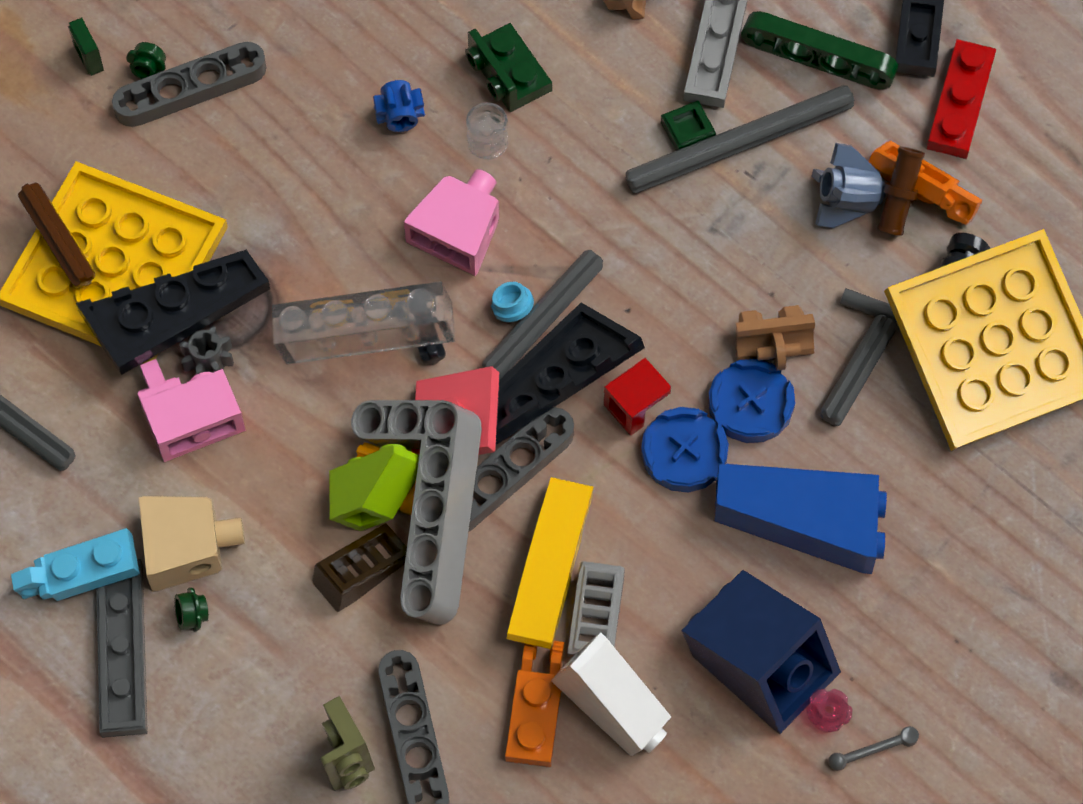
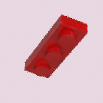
(961, 99)

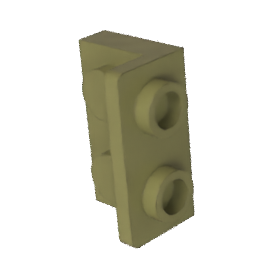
(350, 758)

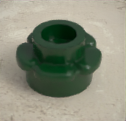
(146, 60)
(190, 610)

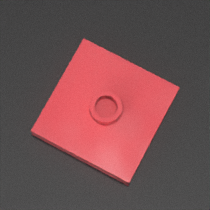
(472, 390)

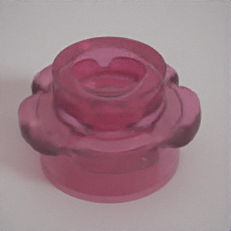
(829, 721)

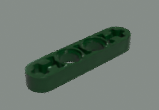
(819, 50)

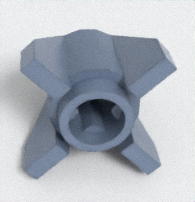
(850, 187)

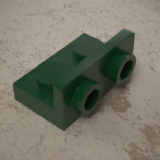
(508, 67)

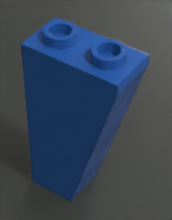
(806, 510)

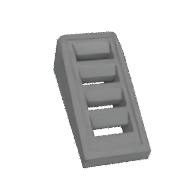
(598, 575)

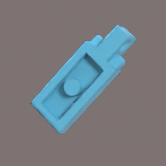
(79, 568)

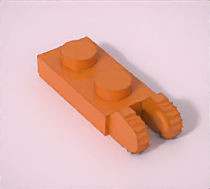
(535, 710)

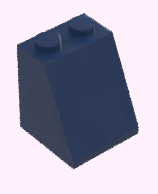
(763, 649)

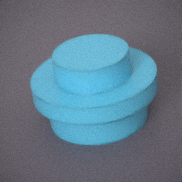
(511, 302)

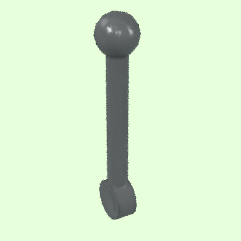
(907, 737)

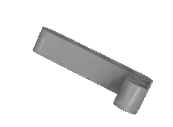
(435, 489)

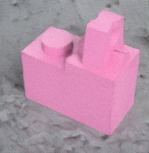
(188, 413)

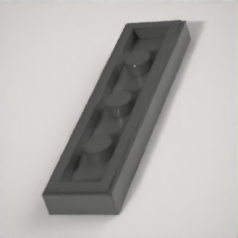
(122, 657)

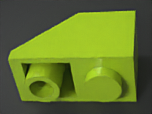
(372, 486)

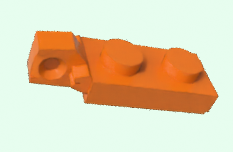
(932, 185)

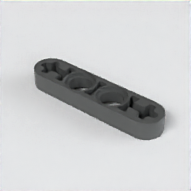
(186, 77)
(516, 476)
(415, 735)

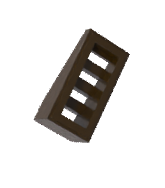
(340, 585)

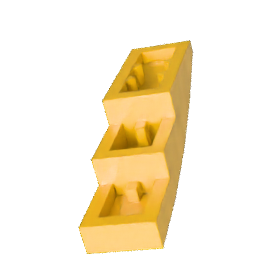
(550, 563)

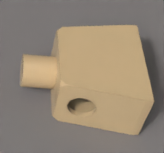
(184, 539)

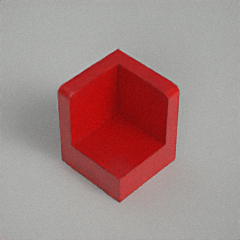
(634, 394)

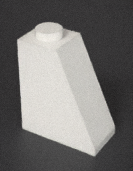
(613, 696)

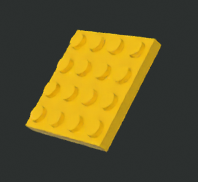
(124, 235)
(993, 338)

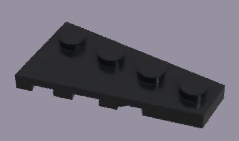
(157, 316)
(560, 365)

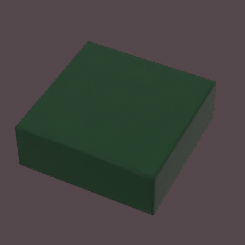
(85, 46)
(687, 125)

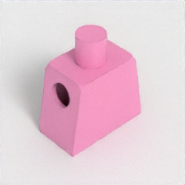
(456, 221)

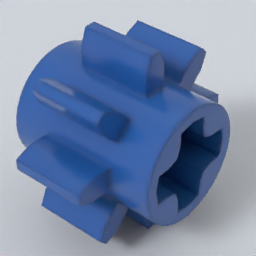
(399, 106)

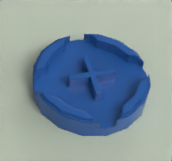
(751, 401)
(684, 449)

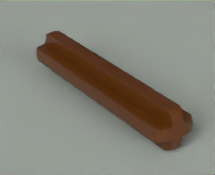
(56, 235)

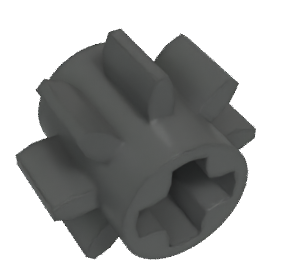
(206, 352)

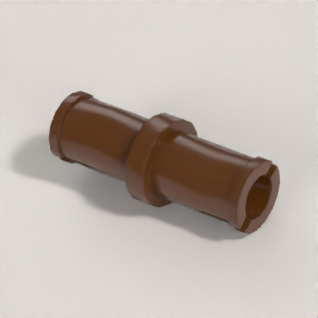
(901, 190)

